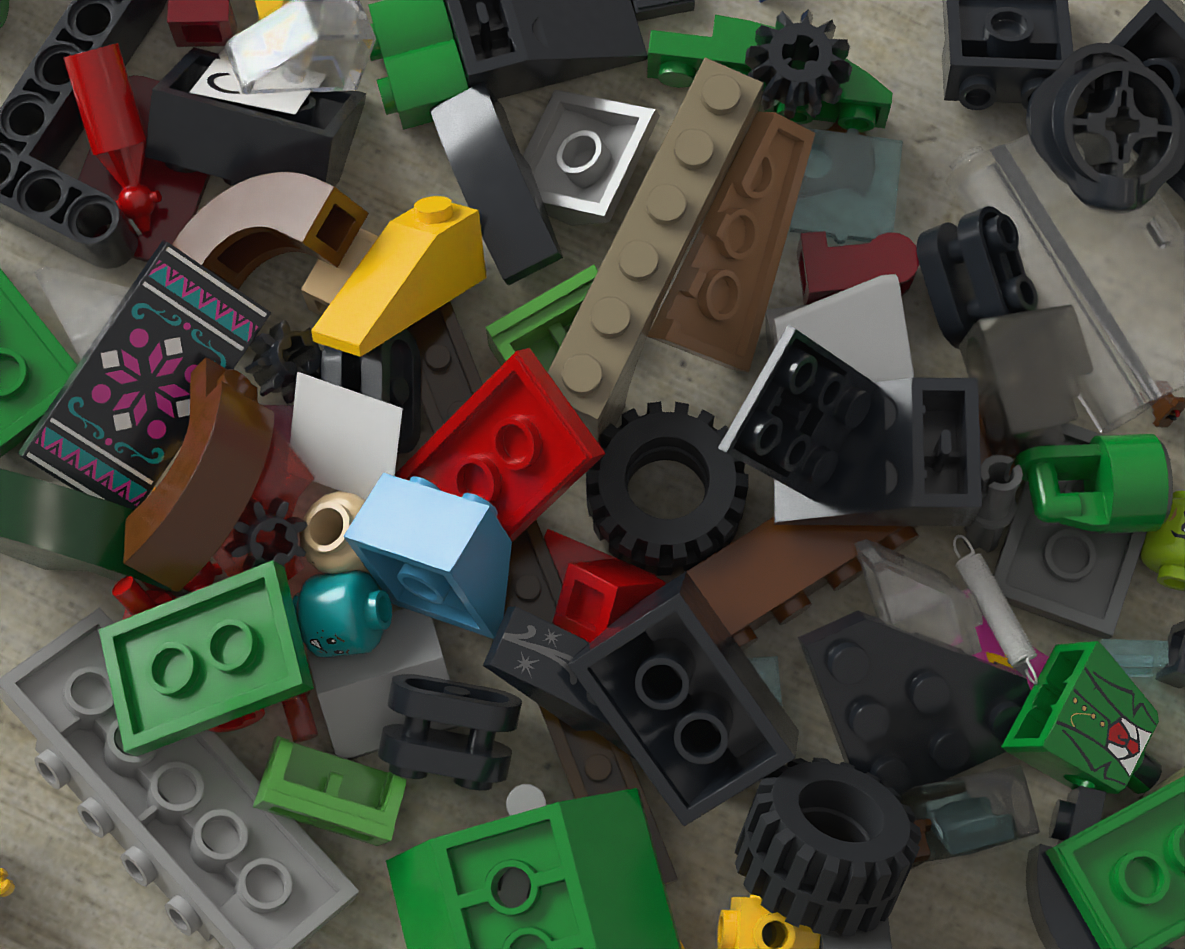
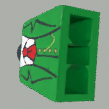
(1087, 723)

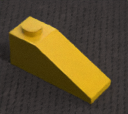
(405, 275)

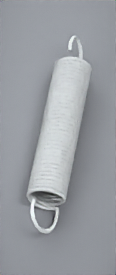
(996, 609)

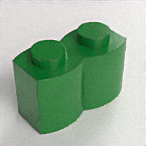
(418, 58)

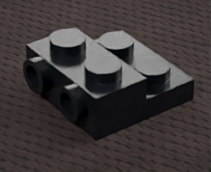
(1002, 49)

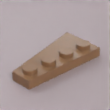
(733, 262)

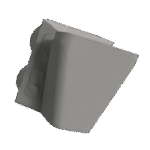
(856, 325)

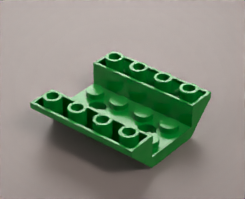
(587, 870)

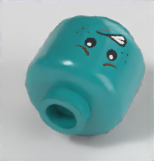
(342, 613)

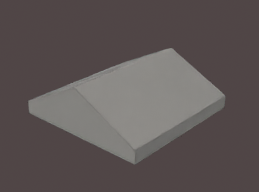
(586, 154)
(357, 687)

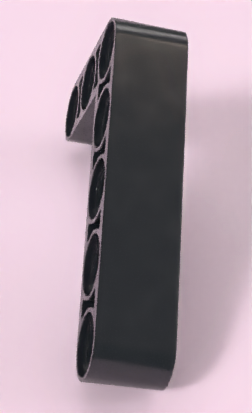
(35, 158)

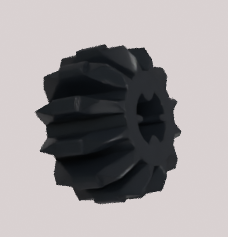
(804, 42)

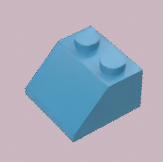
(435, 552)

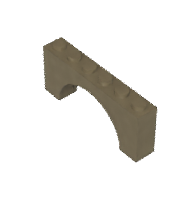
(678, 190)

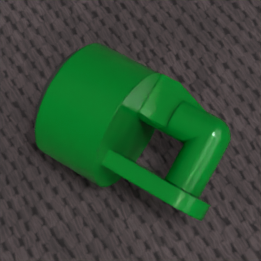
(1123, 477)

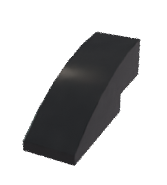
(496, 182)

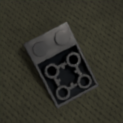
(542, 42)
(799, 414)
(903, 464)

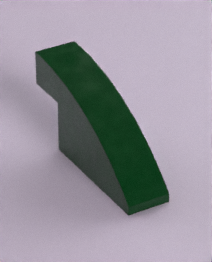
(64, 529)

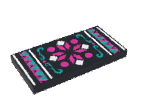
(131, 391)

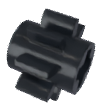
(281, 357)
(272, 519)

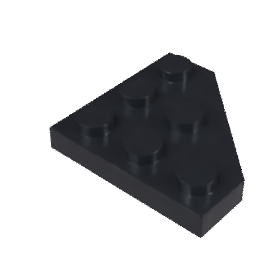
(909, 701)

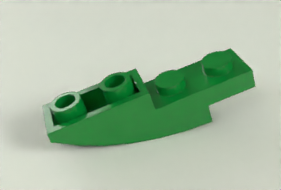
(678, 56)

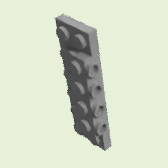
(175, 809)

